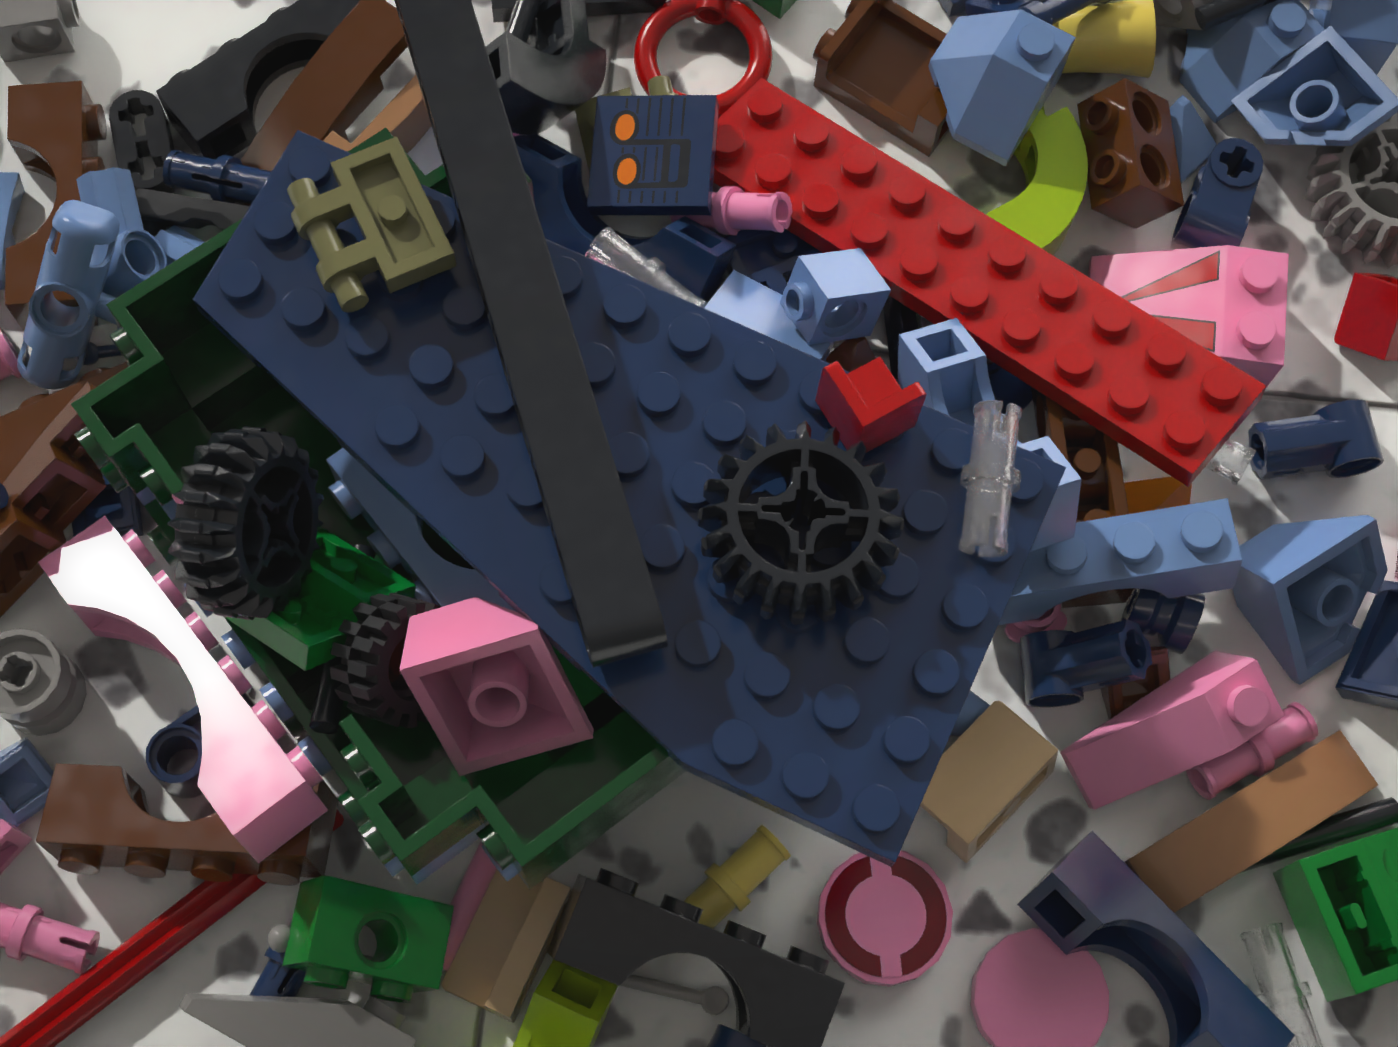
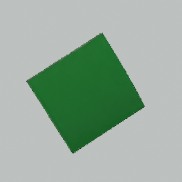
(336, 585)

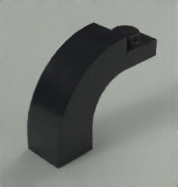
(551, 74)

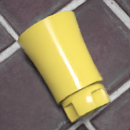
(1112, 38)

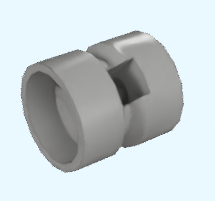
(38, 683)

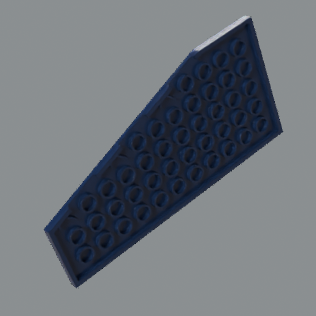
(802, 718)

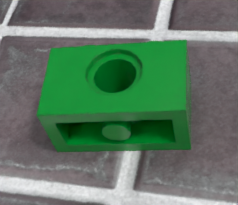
(407, 931)

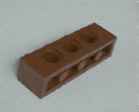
(1099, 466)

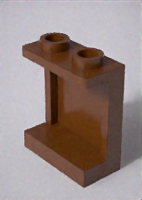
(882, 71)

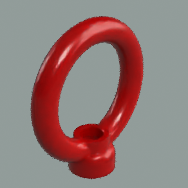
(713, 13)

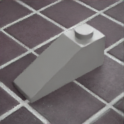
(298, 1021)

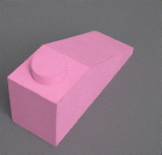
(1174, 728)

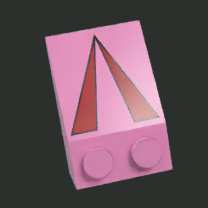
(1214, 295)

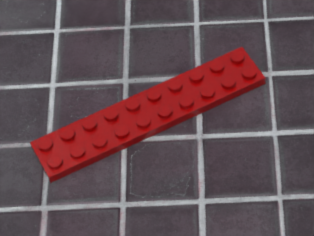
(1012, 297)

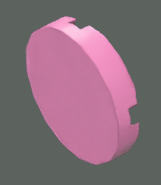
(1038, 995)

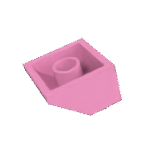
(490, 685)

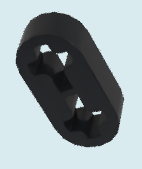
(132, 149)

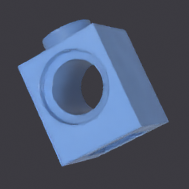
(834, 296)

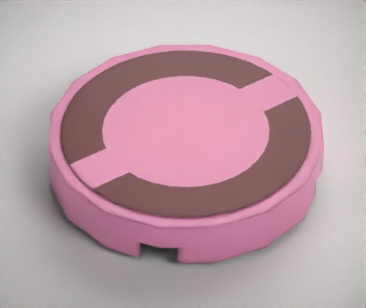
(884, 919)

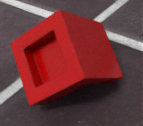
(1371, 316)
(868, 403)

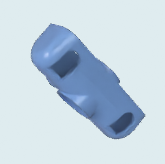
(58, 329)

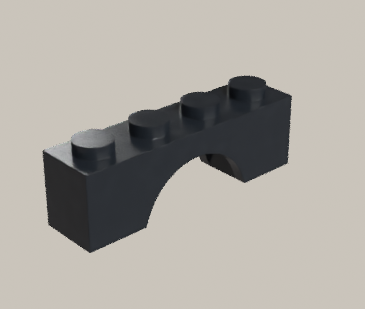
(219, 97)
(615, 933)

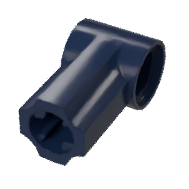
(1330, 440)
(1067, 663)

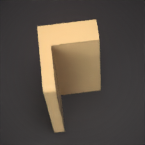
(987, 777)
(506, 944)

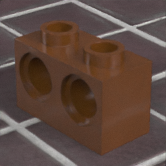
(1130, 154)

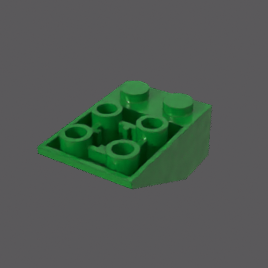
(1347, 913)

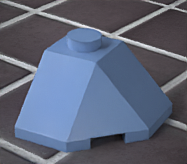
(1241, 51)
(997, 77)
(1317, 97)
(1306, 586)

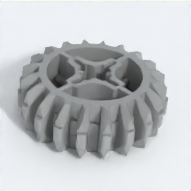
(1363, 211)

